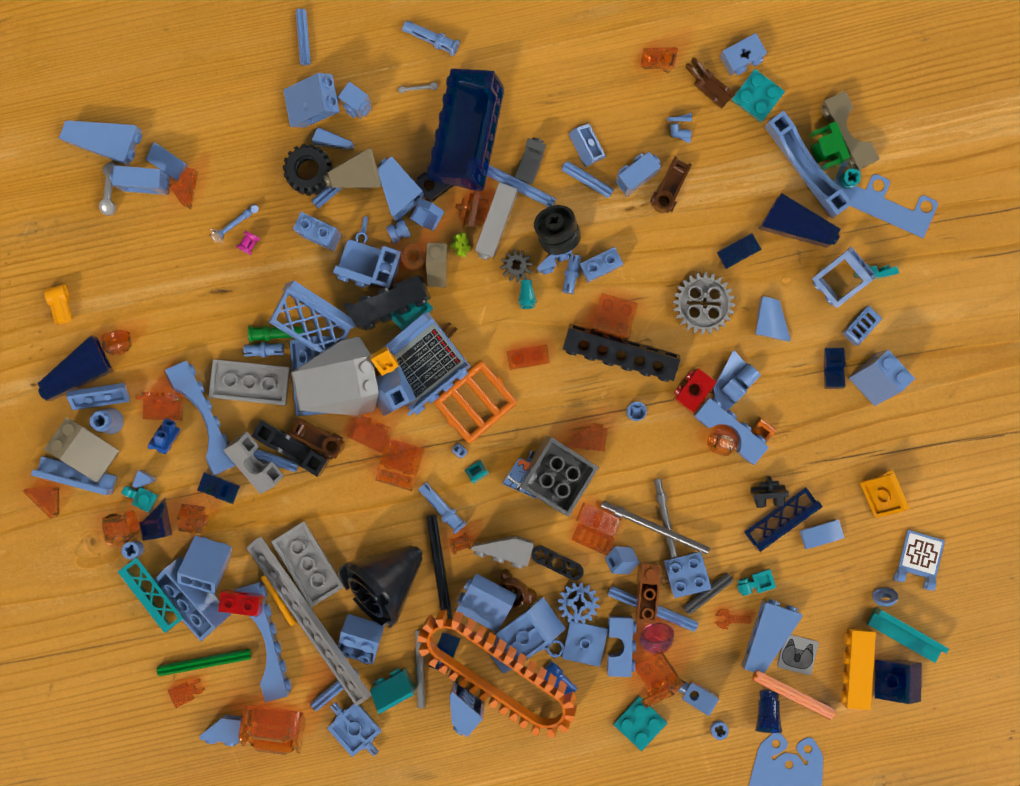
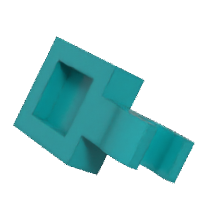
(142, 498)

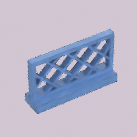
(316, 305)

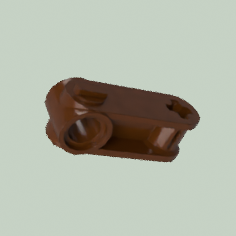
(670, 186)
(316, 437)

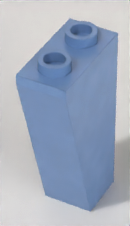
(104, 139)
(769, 634)

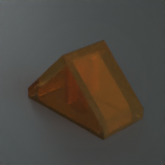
(46, 499)

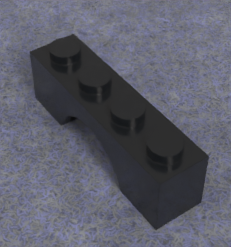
(290, 447)

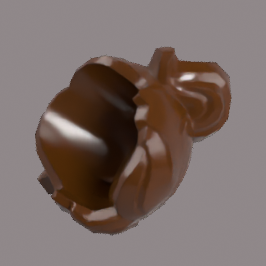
(512, 583)

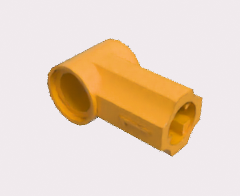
(58, 300)

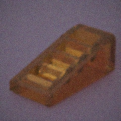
(608, 545)

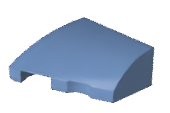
(771, 320)

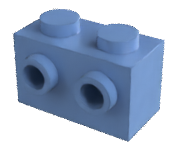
(355, 101)

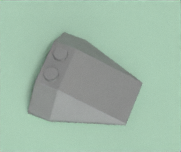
(338, 380)

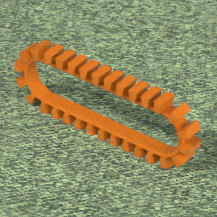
(428, 646)

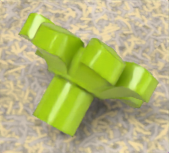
(460, 244)

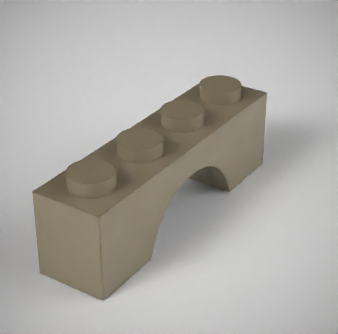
(837, 109)

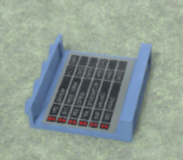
(427, 360)

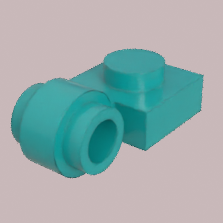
(761, 582)

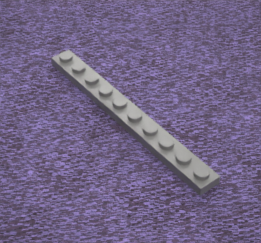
(308, 621)

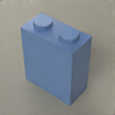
(204, 564)
(485, 602)

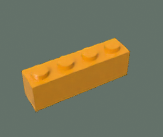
(858, 668)

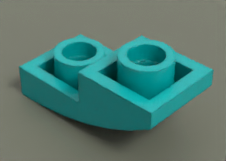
(883, 272)

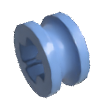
(722, 735)

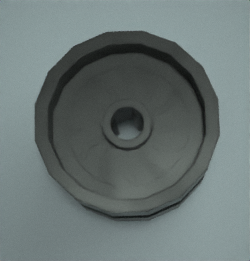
(557, 229)

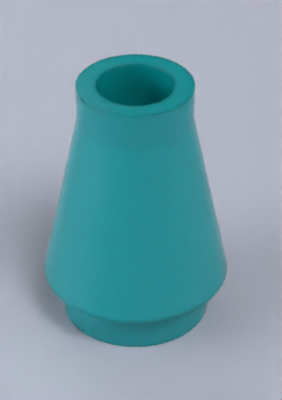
(526, 295)

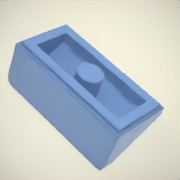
(587, 145)
(166, 161)

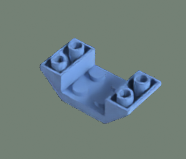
(529, 631)

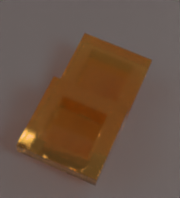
(598, 519)

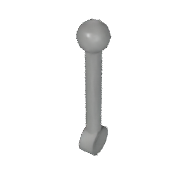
(433, 86)

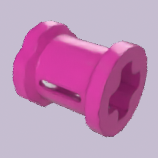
(247, 242)

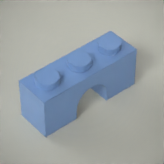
(621, 663)

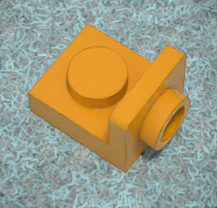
(384, 361)

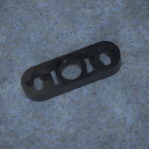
(559, 570)

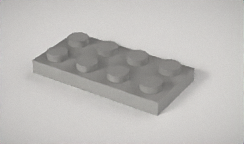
(249, 382)
(307, 564)

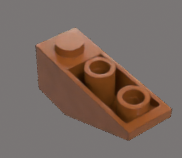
(647, 592)

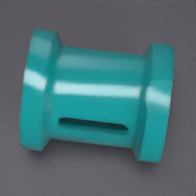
(850, 184)

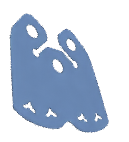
(774, 773)

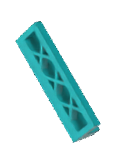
(144, 597)
(906, 635)

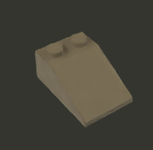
(81, 450)

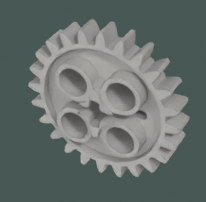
(703, 321)

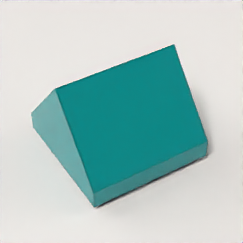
(476, 472)

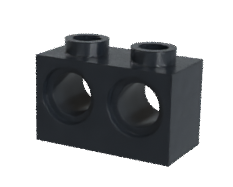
(438, 190)

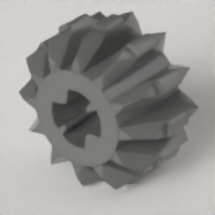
(516, 258)

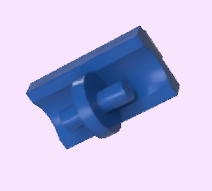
(164, 436)

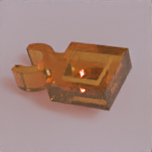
(184, 693)

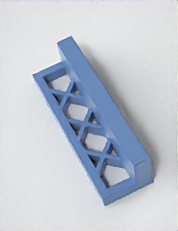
(63, 473)

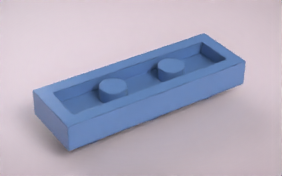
(98, 396)

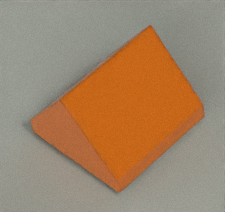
(763, 429)

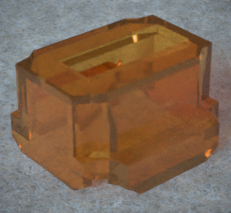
(272, 729)

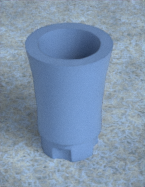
(113, 421)

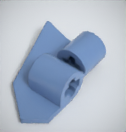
(734, 381)

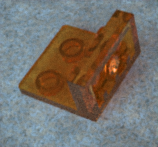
(614, 316)
(161, 407)
(368, 433)
(399, 464)
(659, 678)

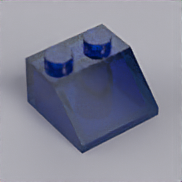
(898, 681)

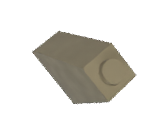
(437, 264)

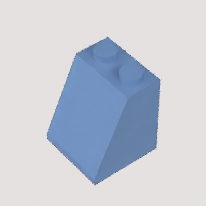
(399, 188)
(881, 377)

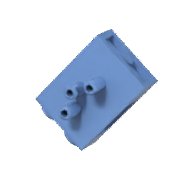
(311, 100)

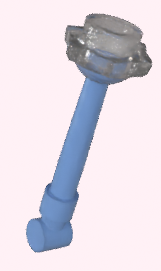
(218, 235)

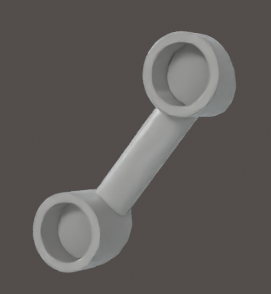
(106, 206)

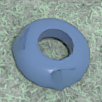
(885, 592)

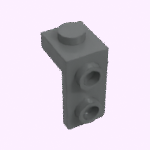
(531, 160)

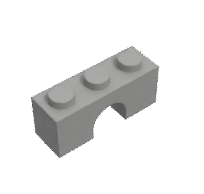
(260, 475)

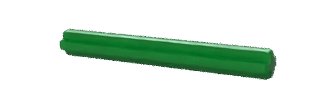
(204, 662)

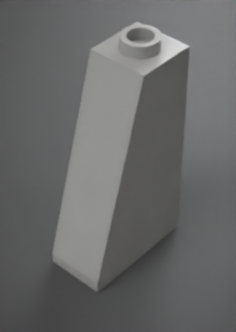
(496, 221)

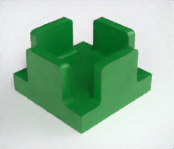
(830, 146)

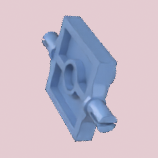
(354, 729)

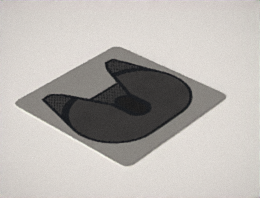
(798, 655)

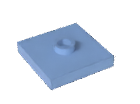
(585, 643)

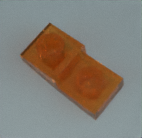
(528, 357)

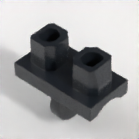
(769, 490)

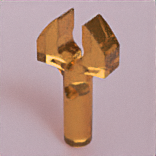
(731, 619)

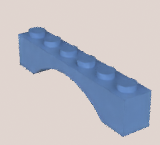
(791, 144)
(183, 381)
(274, 681)

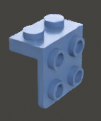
(357, 263)

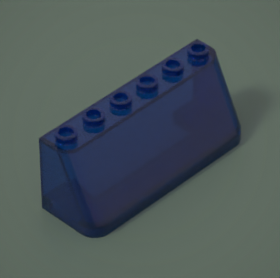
(466, 129)

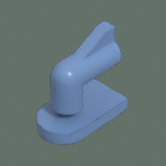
(675, 132)

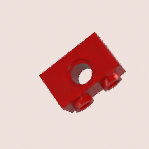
(704, 384)
(240, 603)

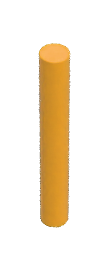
(280, 603)

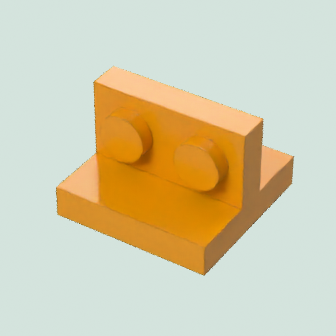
(884, 494)

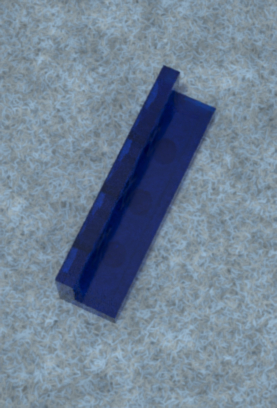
(787, 525)

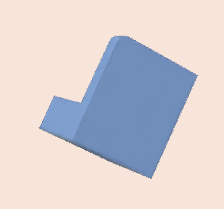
(427, 214)
(622, 560)

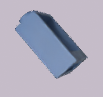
(140, 180)
(319, 233)
(859, 267)

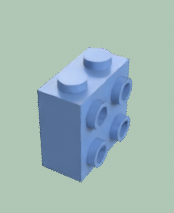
(639, 173)

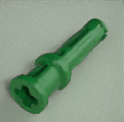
(267, 333)

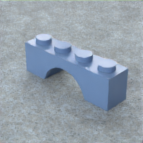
(749, 445)

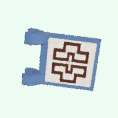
(920, 557)

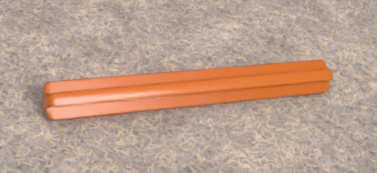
(793, 694)

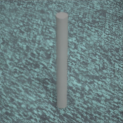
(420, 674)

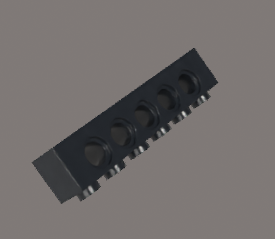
(615, 344)

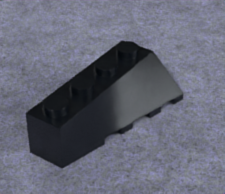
(388, 303)

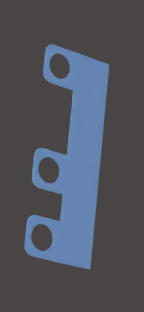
(875, 204)

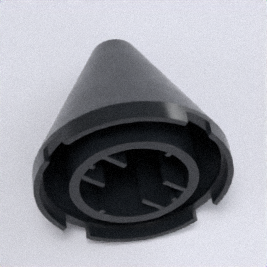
(382, 582)

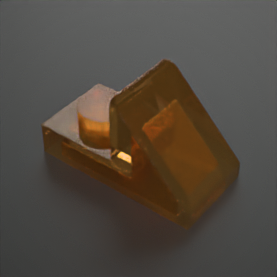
(659, 58)
(186, 192)

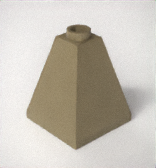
(355, 172)

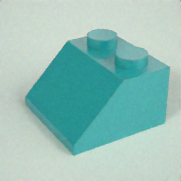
(392, 690)

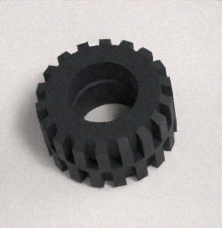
(293, 163)

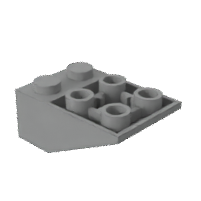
(511, 549)

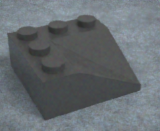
(558, 475)

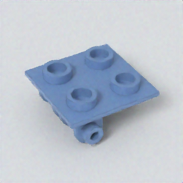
(687, 574)

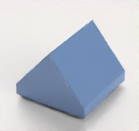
(143, 478)

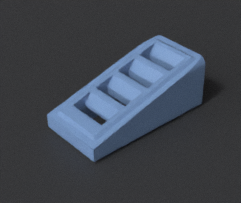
(328, 139)
(848, 331)

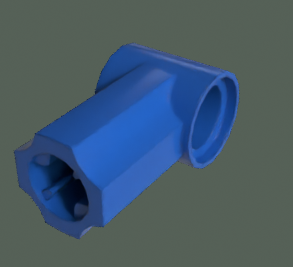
(556, 671)

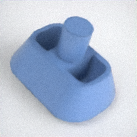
(459, 450)

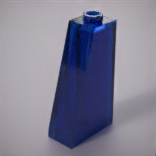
(799, 223)
(78, 369)

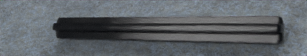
(438, 563)

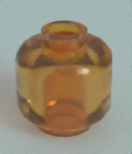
(722, 442)

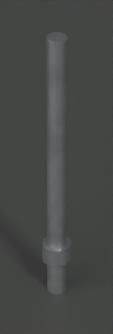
(661, 498)
(621, 512)

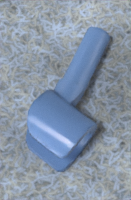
(363, 230)

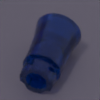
(768, 712)

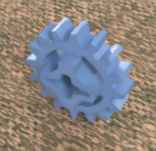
(590, 605)

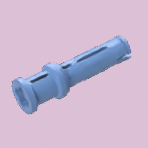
(439, 40)
(448, 515)

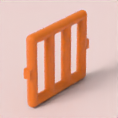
(497, 413)

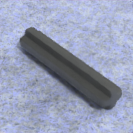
(705, 596)

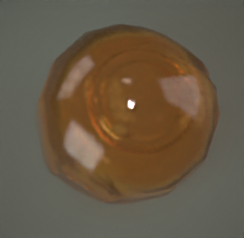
(116, 342)

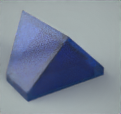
(156, 523)

